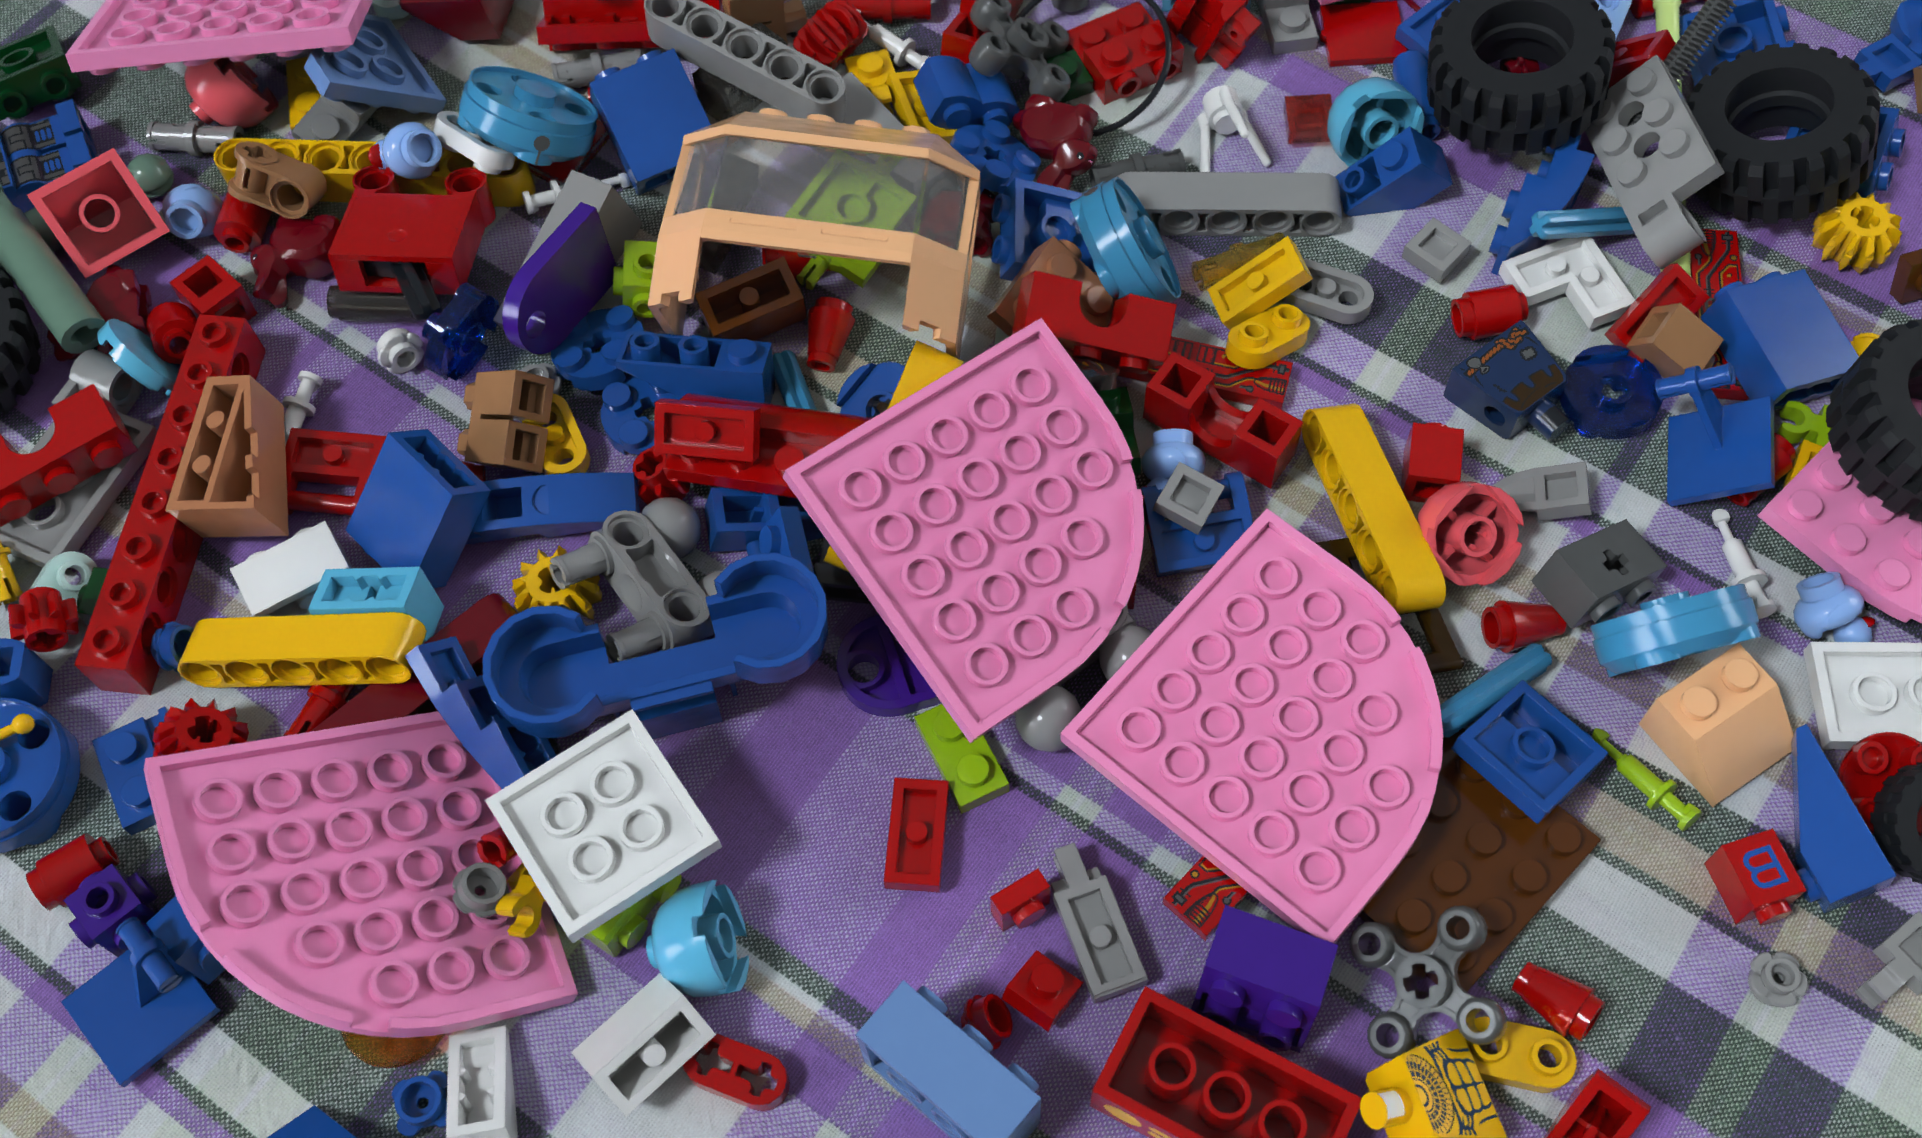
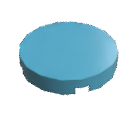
(136, 356)

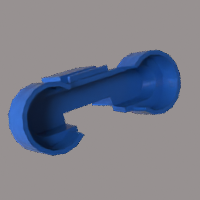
(556, 675)

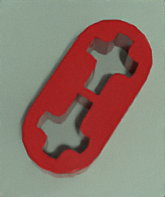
(731, 1085)

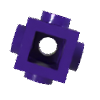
(107, 901)

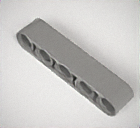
(685, 22)
(1239, 203)

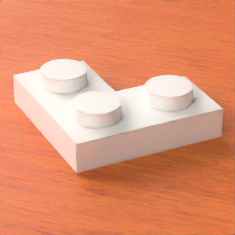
(1570, 268)

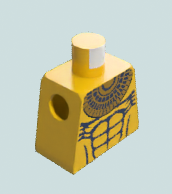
(1431, 1094)

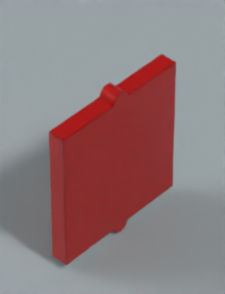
(1361, 33)

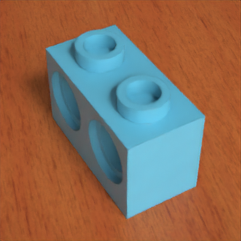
(377, 591)

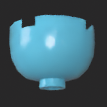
(1369, 116)
(697, 941)

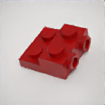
(1124, 51)

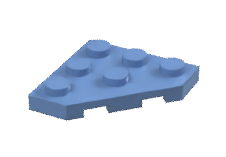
(375, 71)

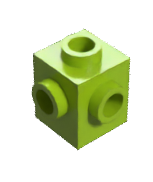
(635, 276)

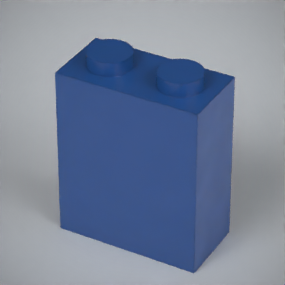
(647, 115)
(1780, 338)
(417, 506)

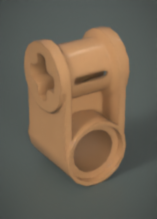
(269, 177)

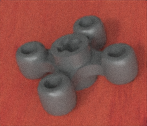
(1019, 48)
(1445, 997)

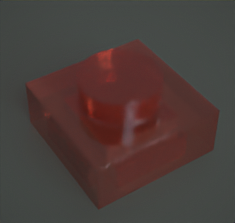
(1307, 118)

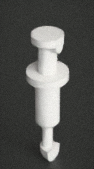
(902, 50)
(537, 200)
(299, 406)
(1743, 567)

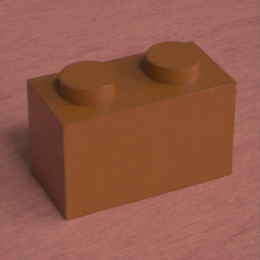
(752, 303)

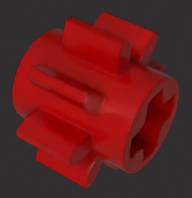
(652, 479)
(43, 619)

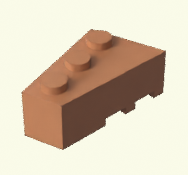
(233, 463)

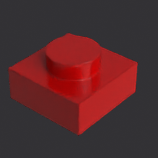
(1021, 901)
(1042, 990)

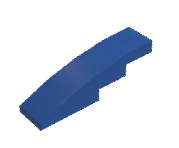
(472, 714)

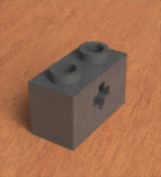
(1600, 574)

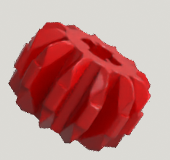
(832, 33)
(197, 729)

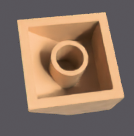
(1722, 725)

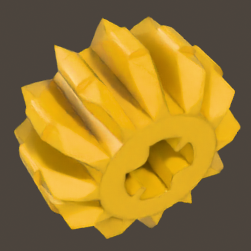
(1857, 232)
(539, 589)

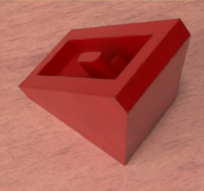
(1599, 1110)

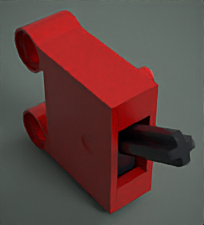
(411, 240)

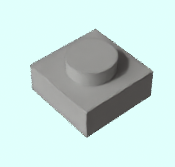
(1436, 249)
(1188, 498)

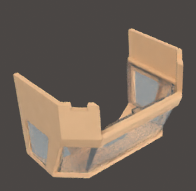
(825, 193)

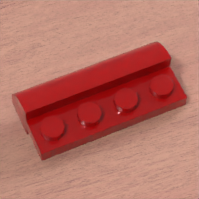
(597, 24)
(785, 439)

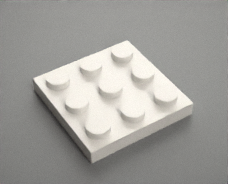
(603, 825)

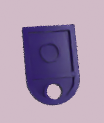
(559, 283)
(898, 685)

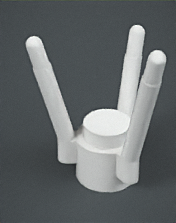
(1225, 115)

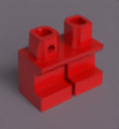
(1214, 27)

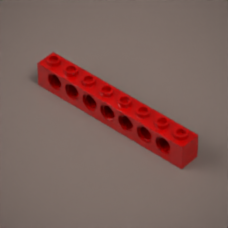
(154, 547)

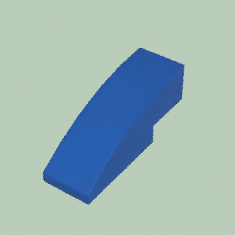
(739, 515)

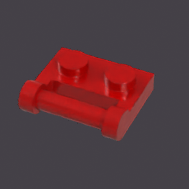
(328, 459)

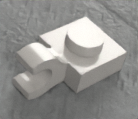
(1902, 961)

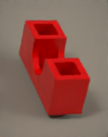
(1134, 337)
(84, 442)
(1251, 442)

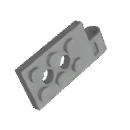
(1654, 185)
(86, 504)

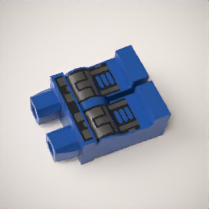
(43, 152)

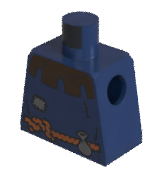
(1511, 385)

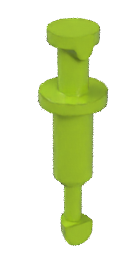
(1649, 784)

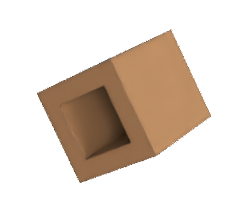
(1675, 340)

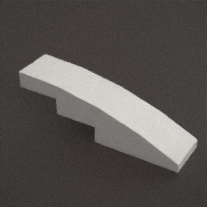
(481, 1085)

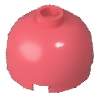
(228, 94)
(1472, 532)

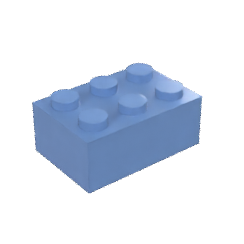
(947, 1069)

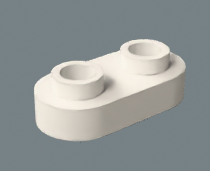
(485, 155)

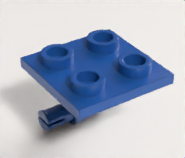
(1719, 446)
(139, 1005)

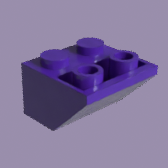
(1264, 979)

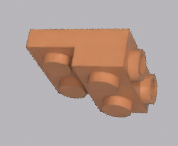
(1063, 260)

